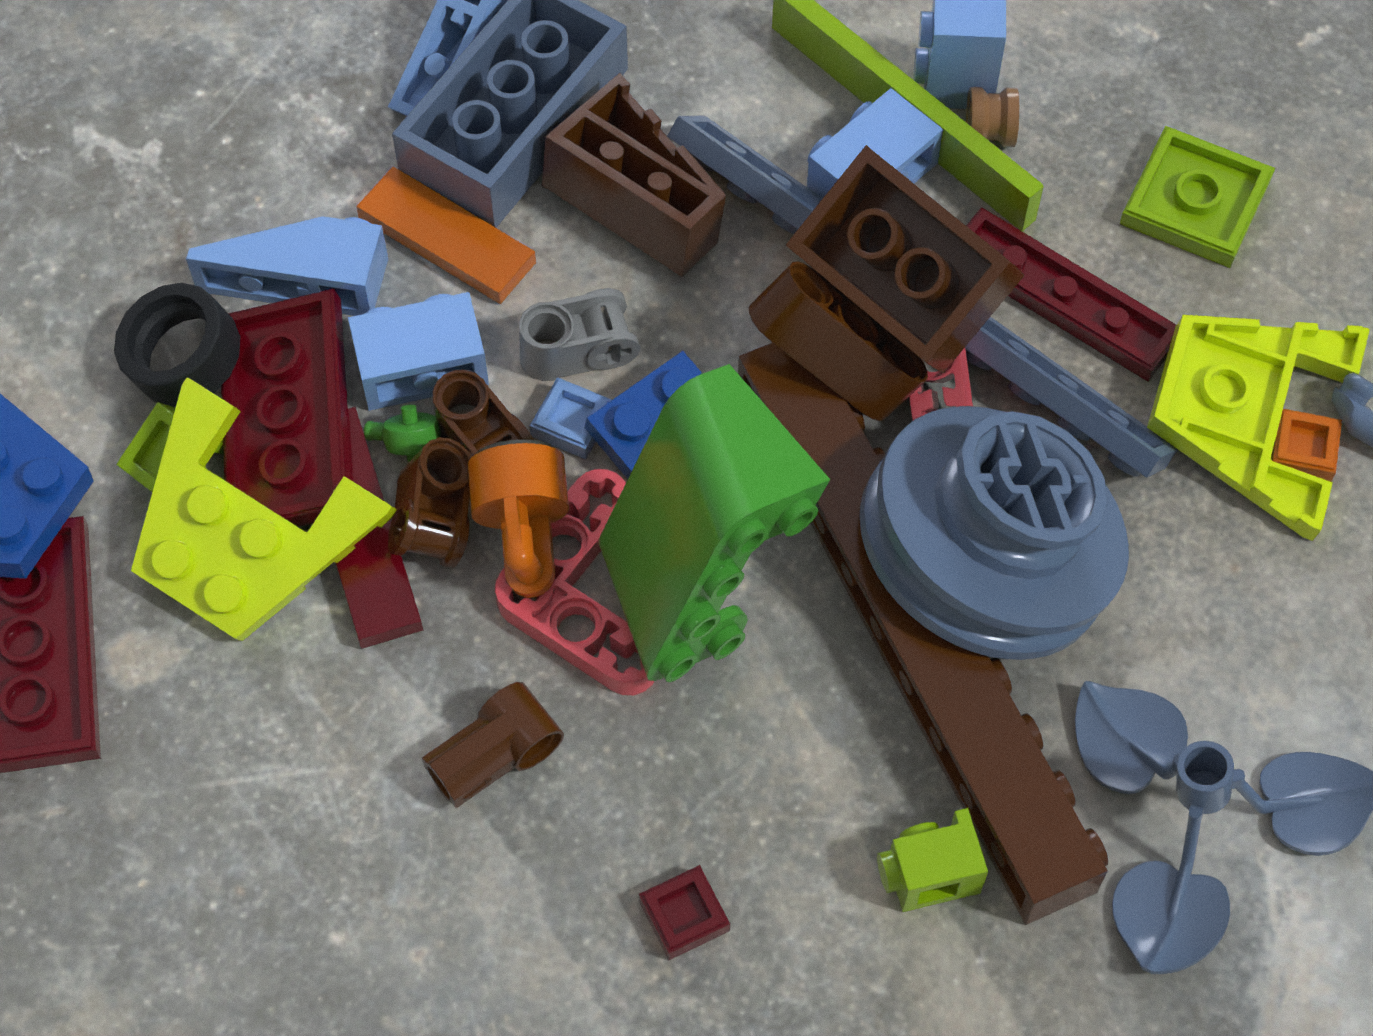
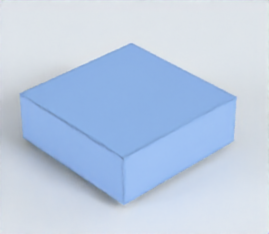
(564, 415)

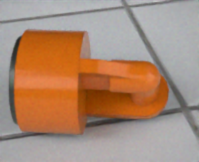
(521, 491)

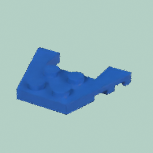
(37, 490)

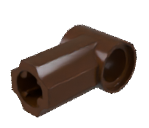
(507, 735)

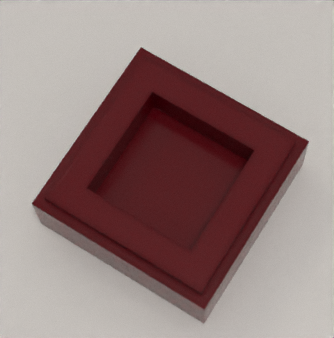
(684, 912)

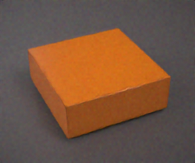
(1308, 443)

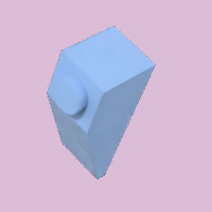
(443, 40)
(297, 262)

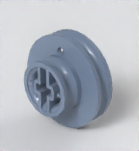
(994, 531)

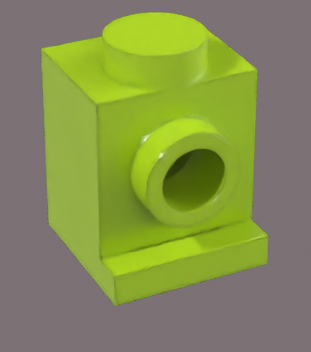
(934, 863)

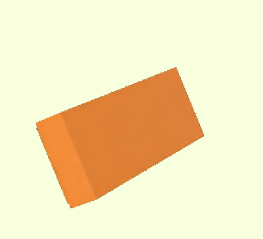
(447, 235)

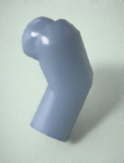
(1351, 406)

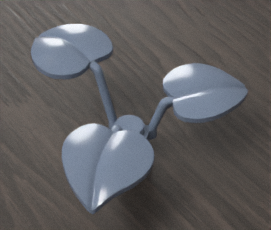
(1180, 916)

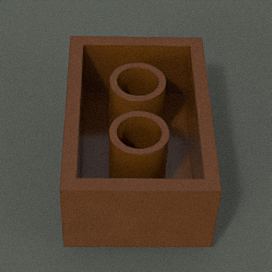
(904, 260)

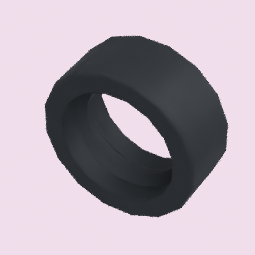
(157, 313)

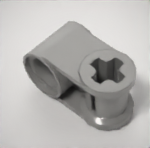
(580, 335)

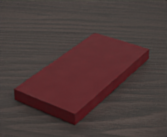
(292, 399)
(49, 658)

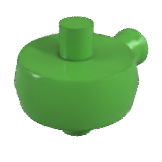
(404, 432)

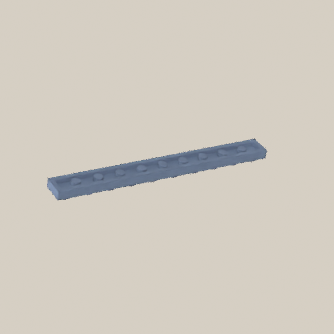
(1030, 372)

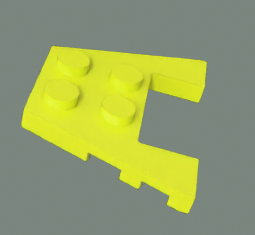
(1227, 397)
(222, 547)

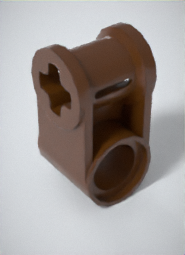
(484, 425)
(429, 513)

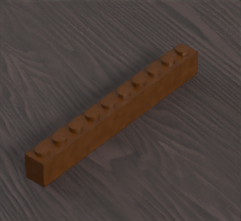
(954, 694)

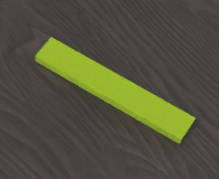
(869, 75)

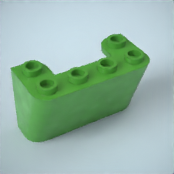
(692, 512)

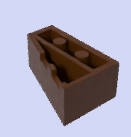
(633, 179)

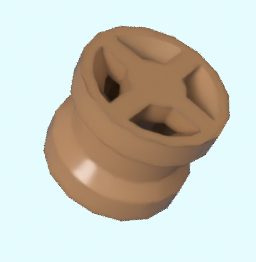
(994, 114)

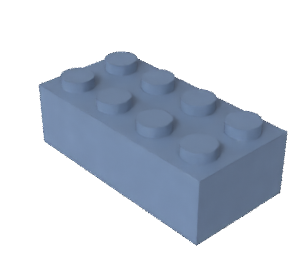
(489, 114)

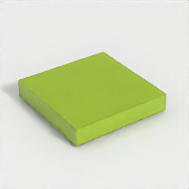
(1197, 196)

